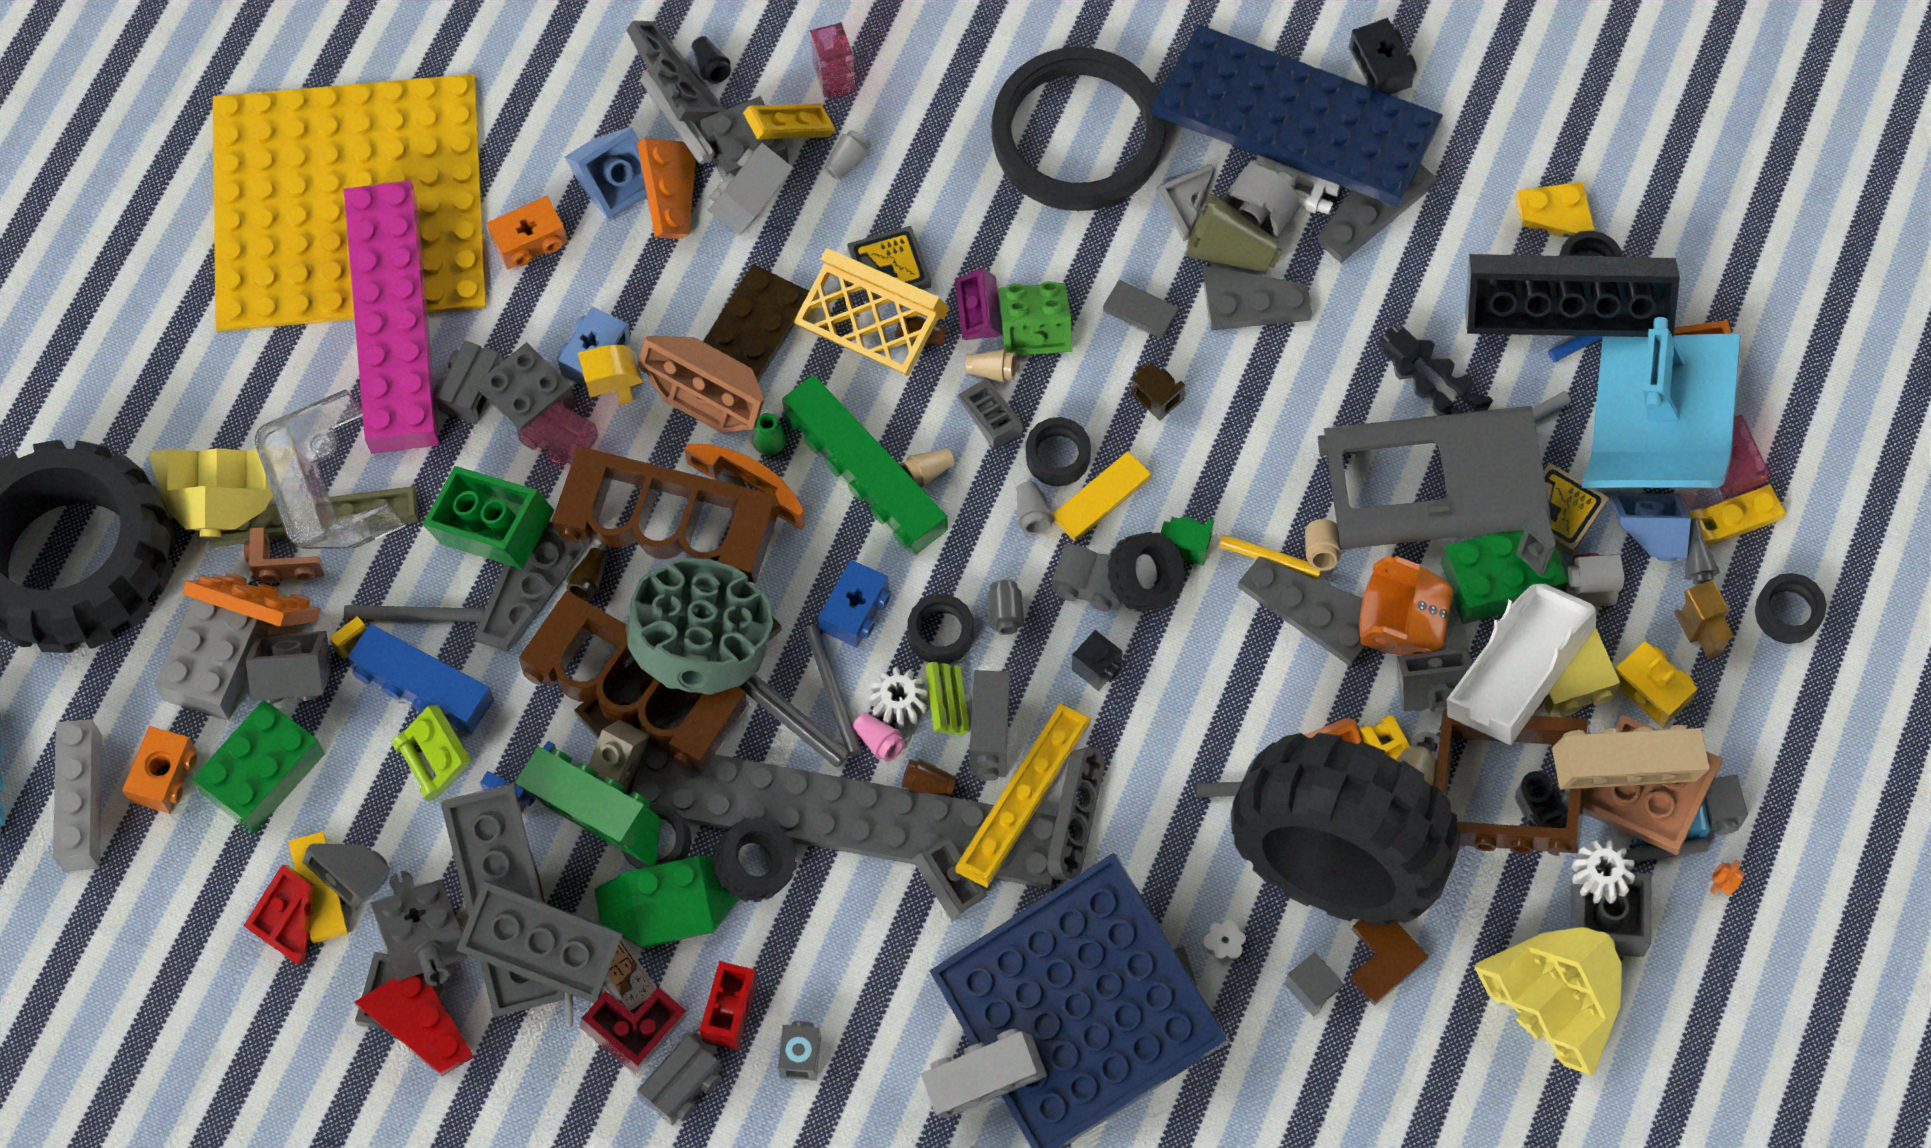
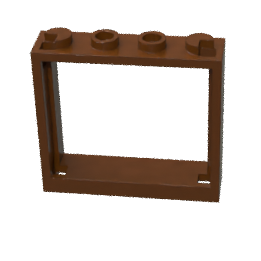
(1514, 837)

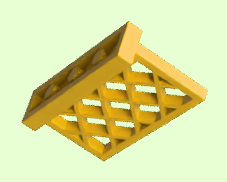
(875, 283)

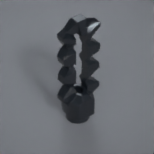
(1405, 350)

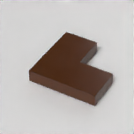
(1393, 960)

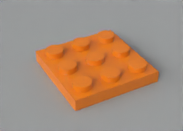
(256, 602)

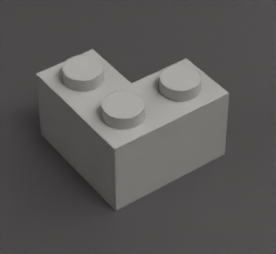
(744, 195)

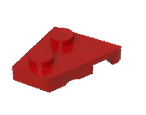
(285, 914)

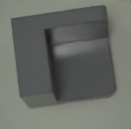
(1313, 983)

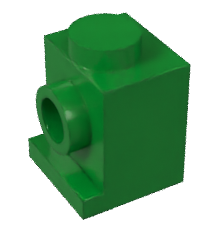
(1189, 537)

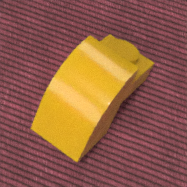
(610, 370)

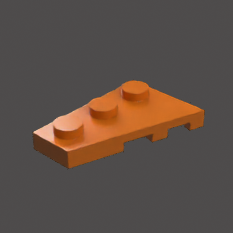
(669, 184)

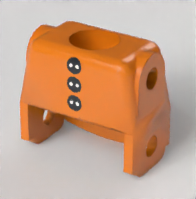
(1404, 608)

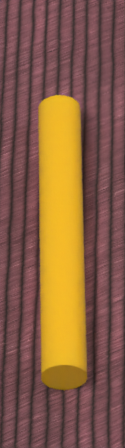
(1255, 551)

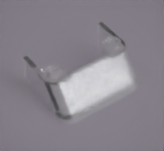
(290, 456)

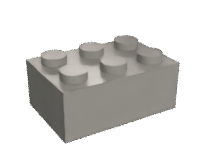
(208, 659)

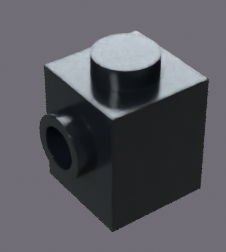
(1097, 660)

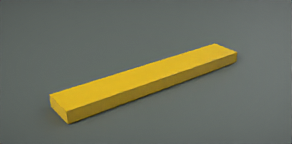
(1023, 795)

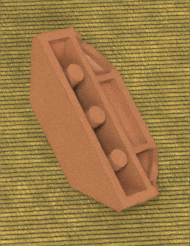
(702, 382)

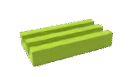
(952, 699)

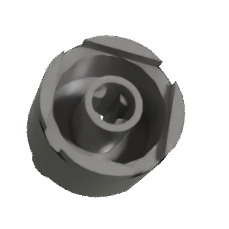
(1264, 197)

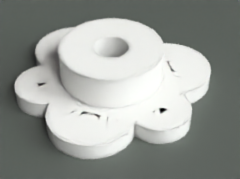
(1226, 931)

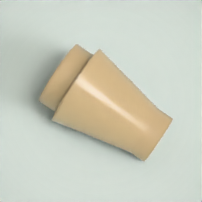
(994, 365)
(928, 465)

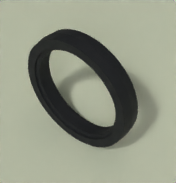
(1074, 195)

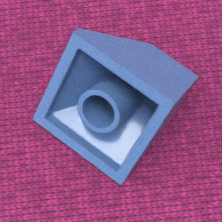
(610, 170)
(1655, 522)

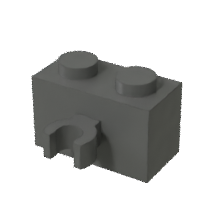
(1430, 677)

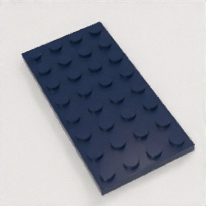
(1297, 115)

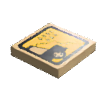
(1571, 507)

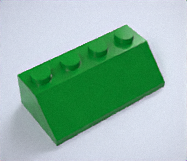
(592, 803)

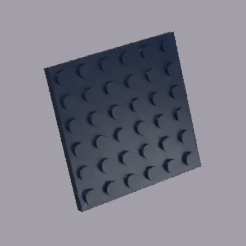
(1094, 992)

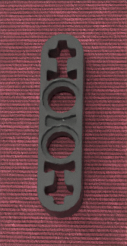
(1065, 853)

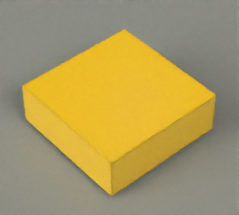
(347, 637)

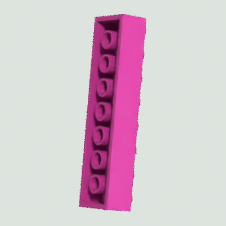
(391, 317)

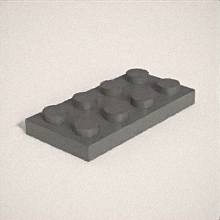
(539, 941)

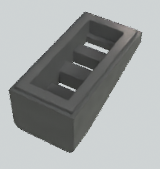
(1002, 434)

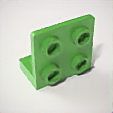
(1035, 318)

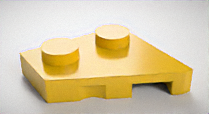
(1555, 209)

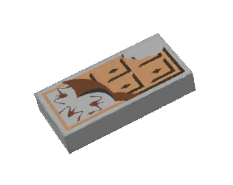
(630, 978)

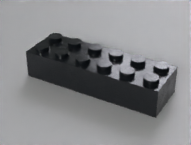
(1570, 295)

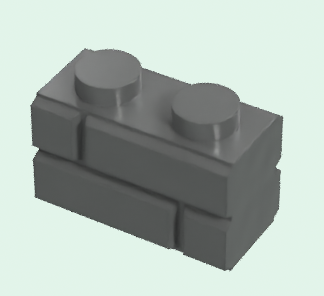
(458, 392)
(680, 1081)

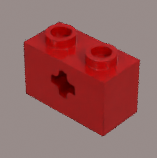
(728, 1005)

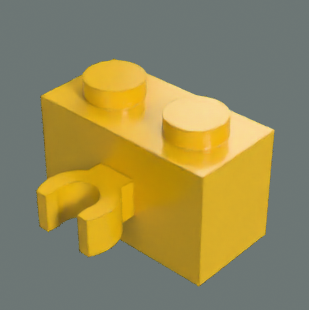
(1655, 683)

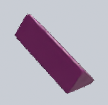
(978, 305)

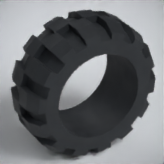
(127, 578)
(1345, 828)

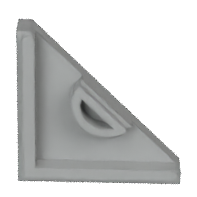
(1184, 198)

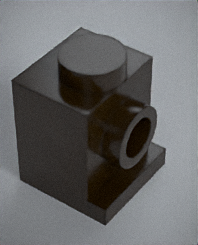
(1156, 390)

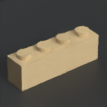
(1630, 757)

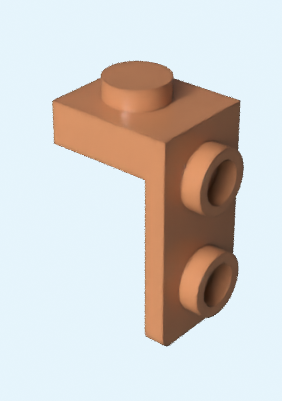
(272, 570)

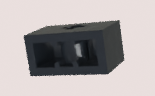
(1382, 57)

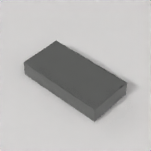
(1140, 309)

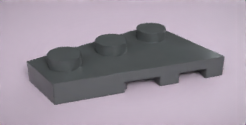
(1252, 300)

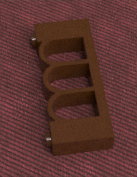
(588, 486)
(563, 634)

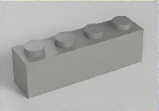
(77, 795)

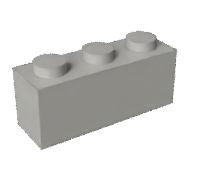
(983, 1073)

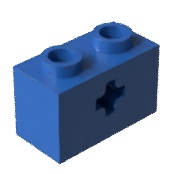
(854, 586)

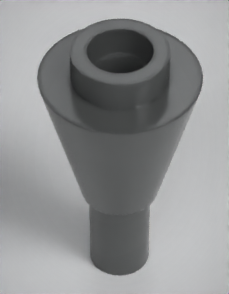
(1699, 561)

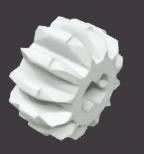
(893, 686)
(1611, 861)

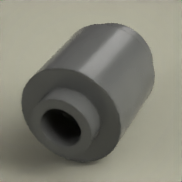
(1005, 607)

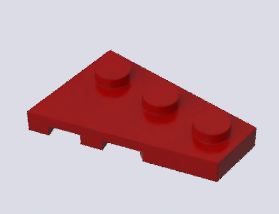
(418, 1020)

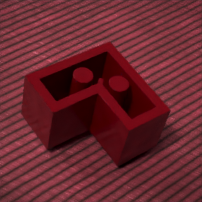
(629, 1035)

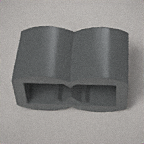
(1084, 577)

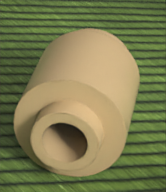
(1322, 544)

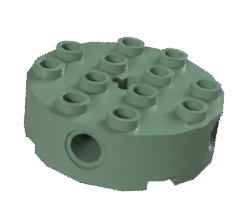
(698, 626)

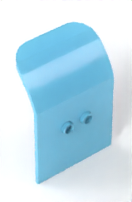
(1664, 410)

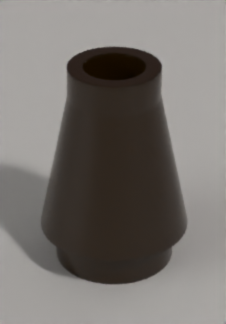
(588, 575)

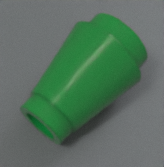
(768, 435)

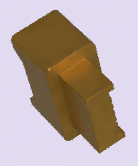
(1705, 618)

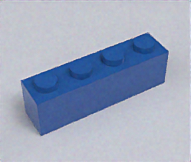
(419, 678)

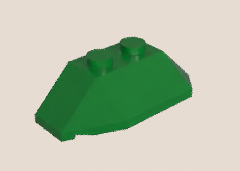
(665, 902)

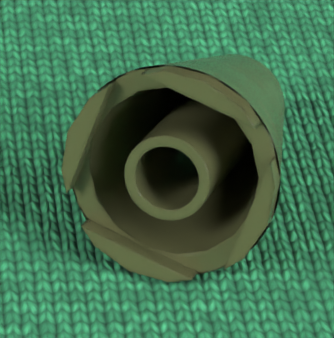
(1231, 238)

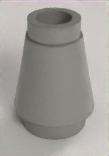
(847, 154)
(1031, 509)

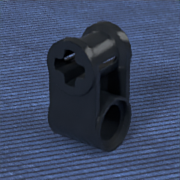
(1545, 810)

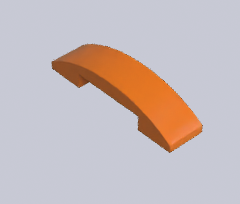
(714, 459)

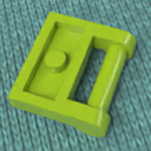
(440, 748)

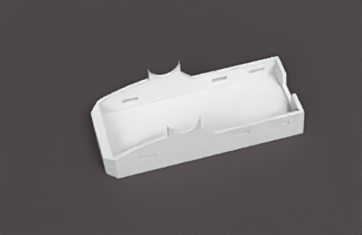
(1521, 661)

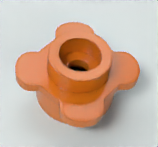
(1727, 878)

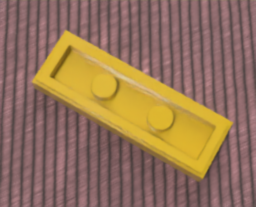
(789, 121)
(1101, 496)
(327, 911)

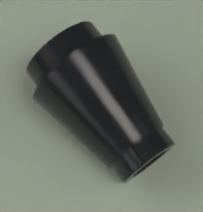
(710, 60)

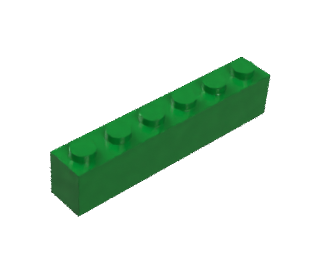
(864, 464)

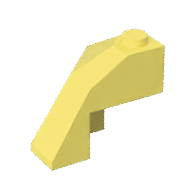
(211, 487)
(1562, 989)

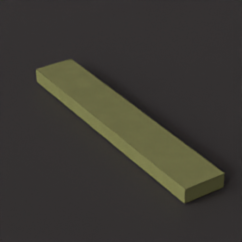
(401, 500)

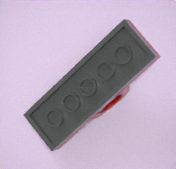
(494, 847)

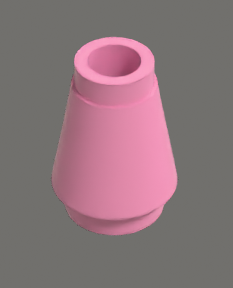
(880, 737)

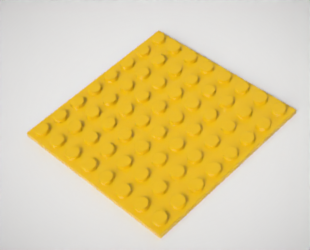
(283, 200)

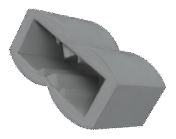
(1596, 579)

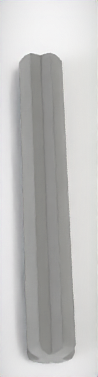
(685, 129)

